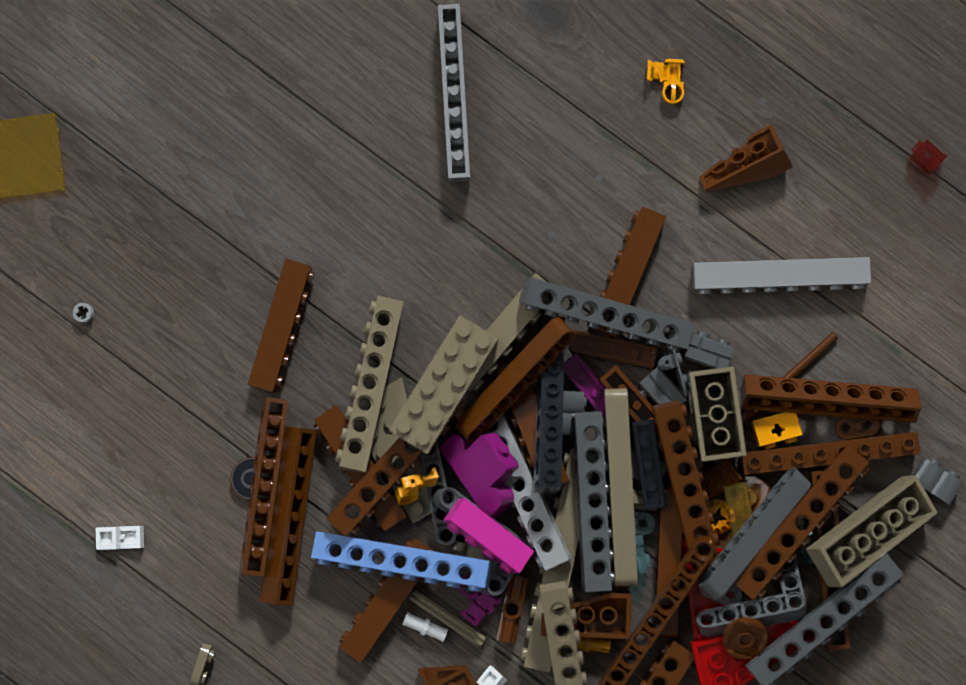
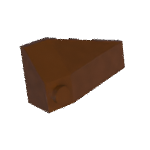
(755, 161)
(600, 617)

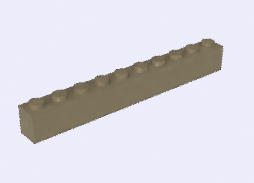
(537, 652)

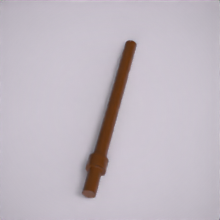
(798, 368)

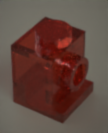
(928, 165)

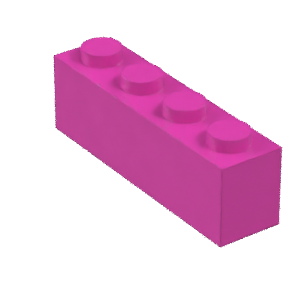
(488, 535)

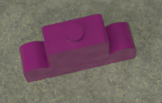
(483, 470)

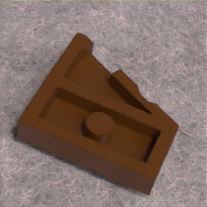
(447, 675)

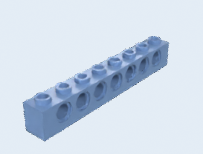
(326, 542)

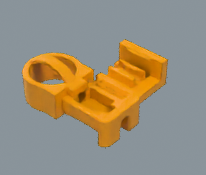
(670, 74)
(409, 492)

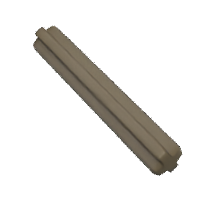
(447, 618)

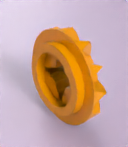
(722, 525)

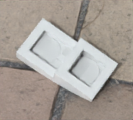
(119, 537)

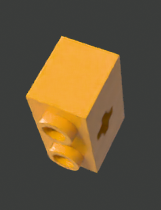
(763, 434)

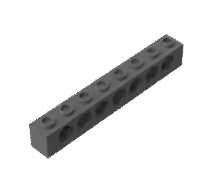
(679, 330)
(590, 581)
(829, 607)

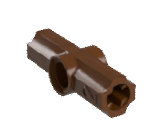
(509, 623)

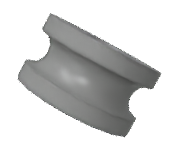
(89, 315)

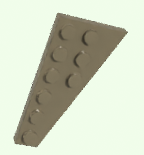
(392, 402)

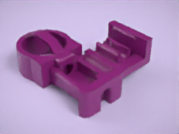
(478, 605)

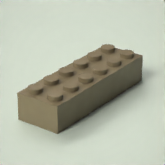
(507, 328)
(443, 384)
(871, 531)

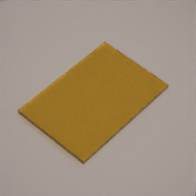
(30, 156)

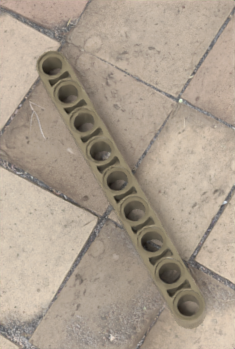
(621, 487)

